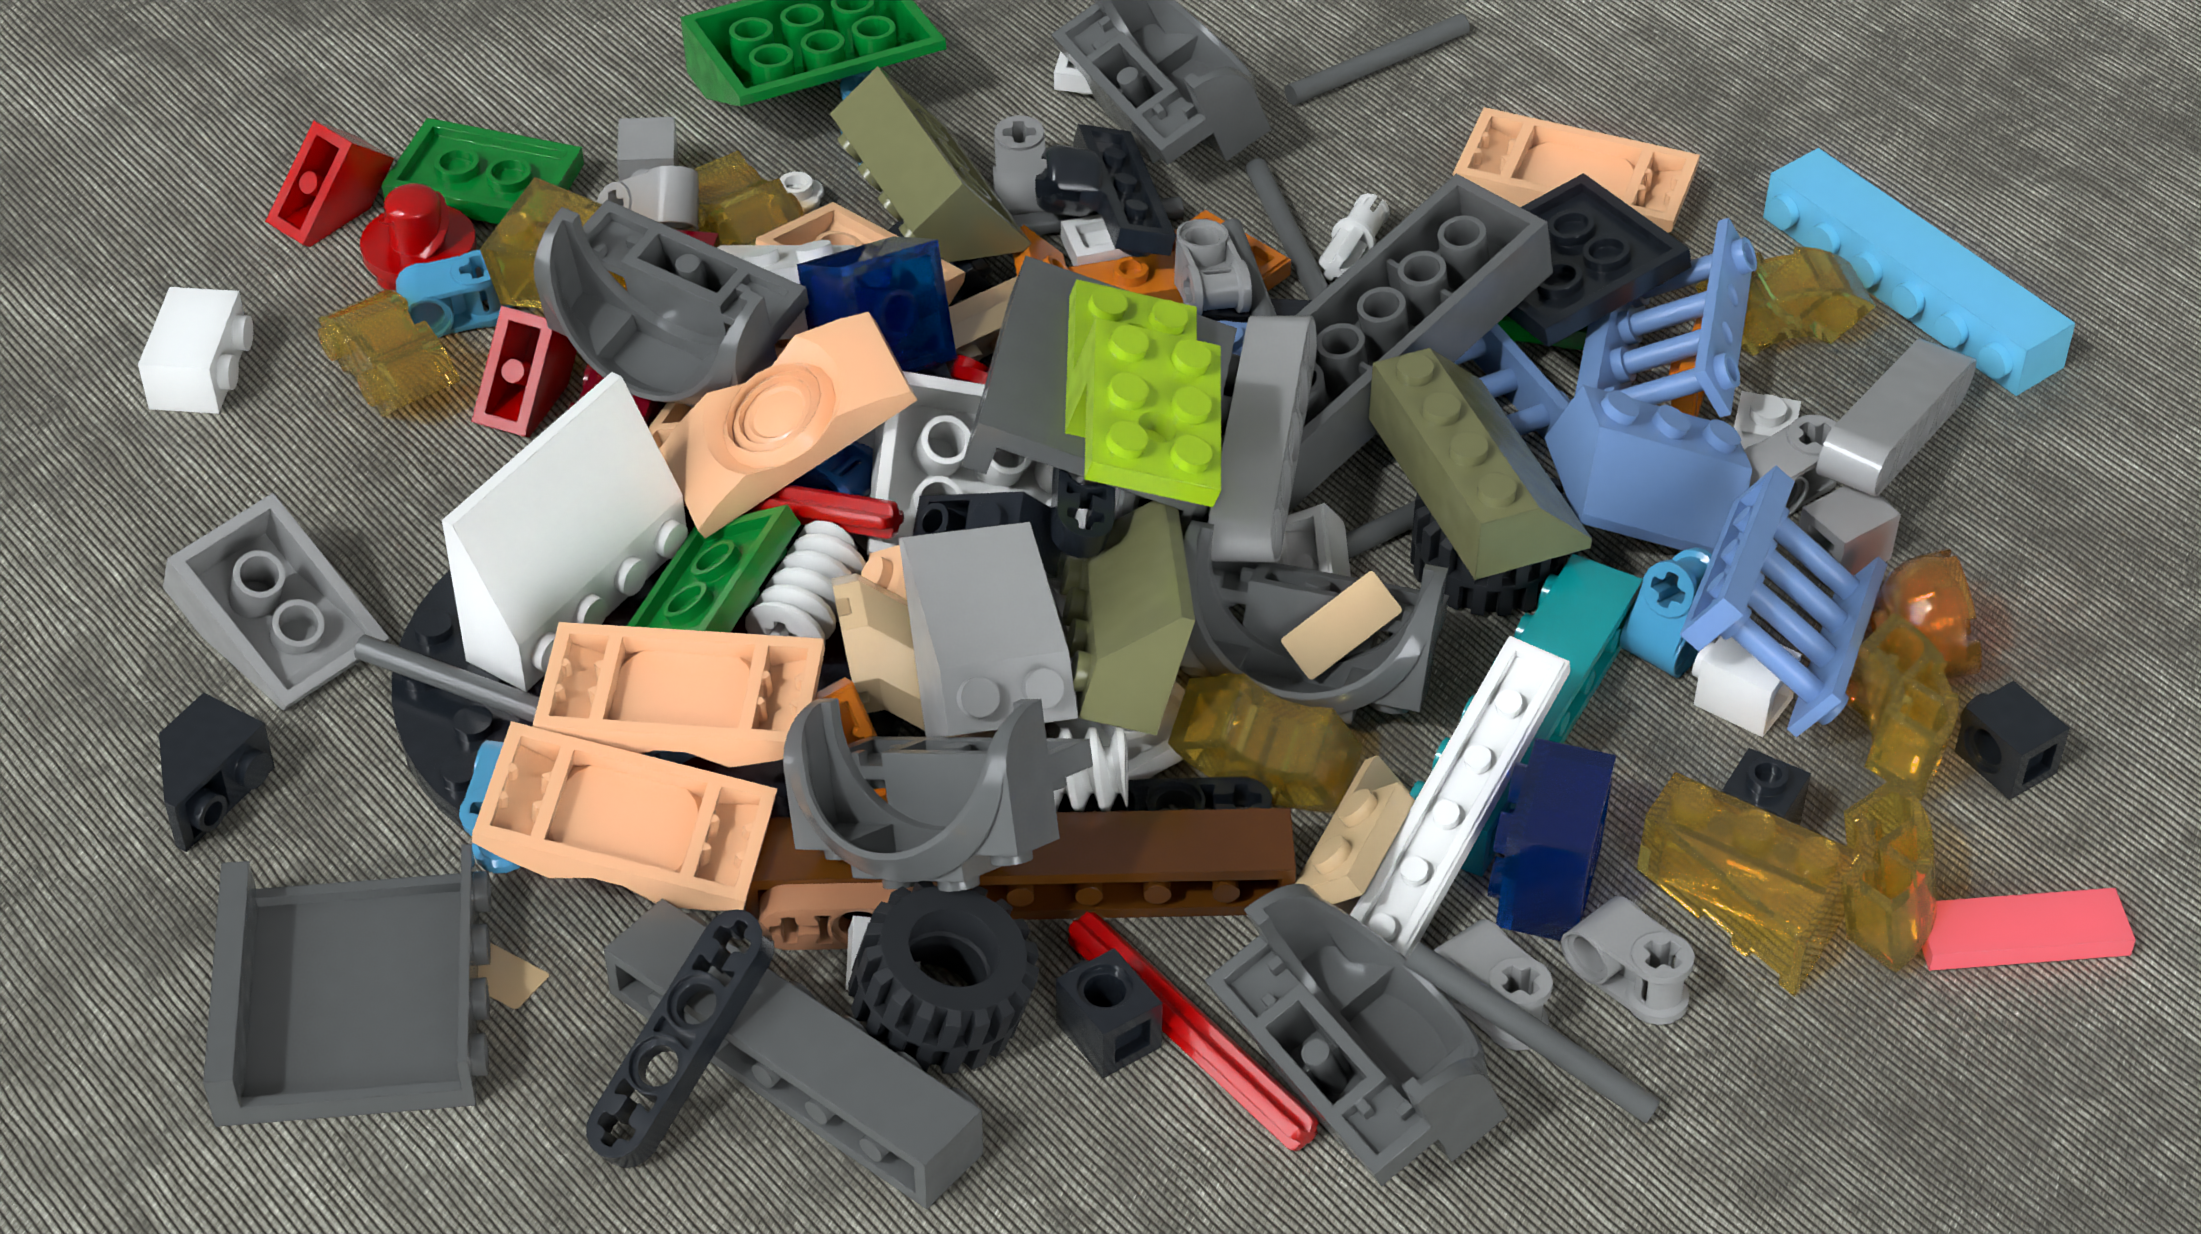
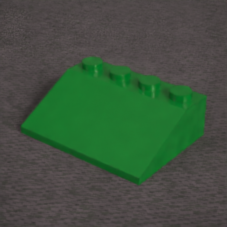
(783, 46)

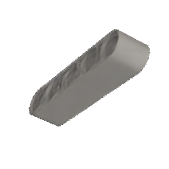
(1896, 417)
(1263, 438)

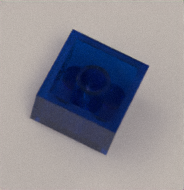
(898, 285)
(1551, 838)

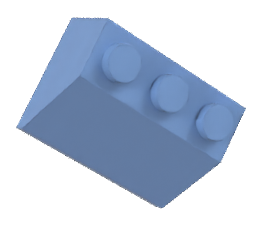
(1647, 468)

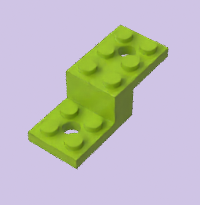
(1143, 394)

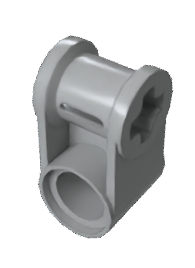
(1018, 160)
(661, 194)
(1210, 268)
(1795, 453)
(1625, 953)
(1504, 967)

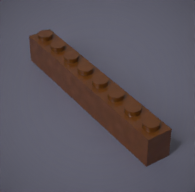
(1101, 864)

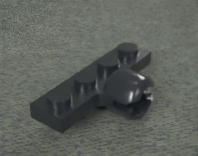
(1108, 177)

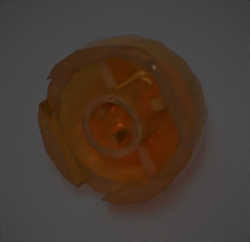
(1938, 602)

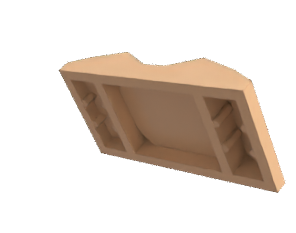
(1532, 156)
(785, 419)
(679, 690)
(624, 820)

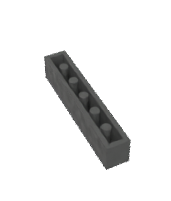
(812, 1063)

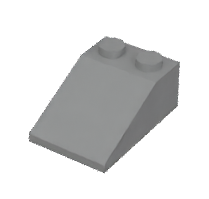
(270, 602)
(984, 629)

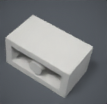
(195, 350)

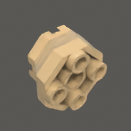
(881, 649)

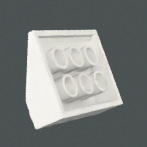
(924, 453)
(562, 533)

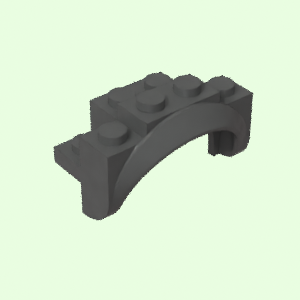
(1164, 77)
(688, 312)
(1281, 598)
(951, 800)
(1357, 1033)

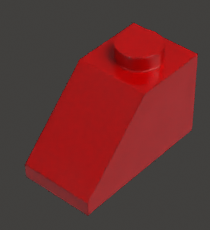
(328, 184)
(522, 373)

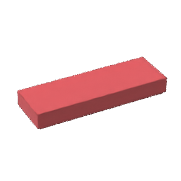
(2028, 929)

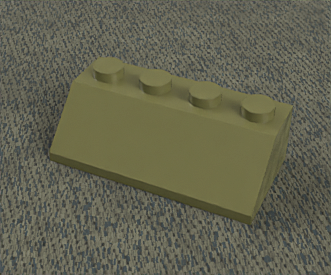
(923, 173)
(1470, 465)
(1129, 619)

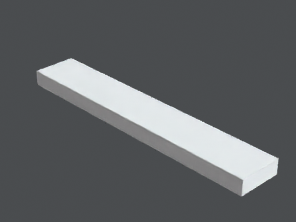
(1461, 793)

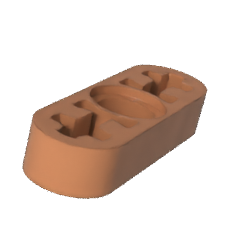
(795, 910)

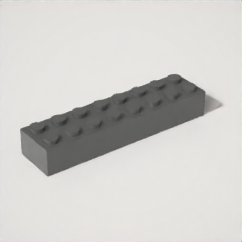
(1423, 286)

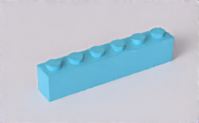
(1920, 271)

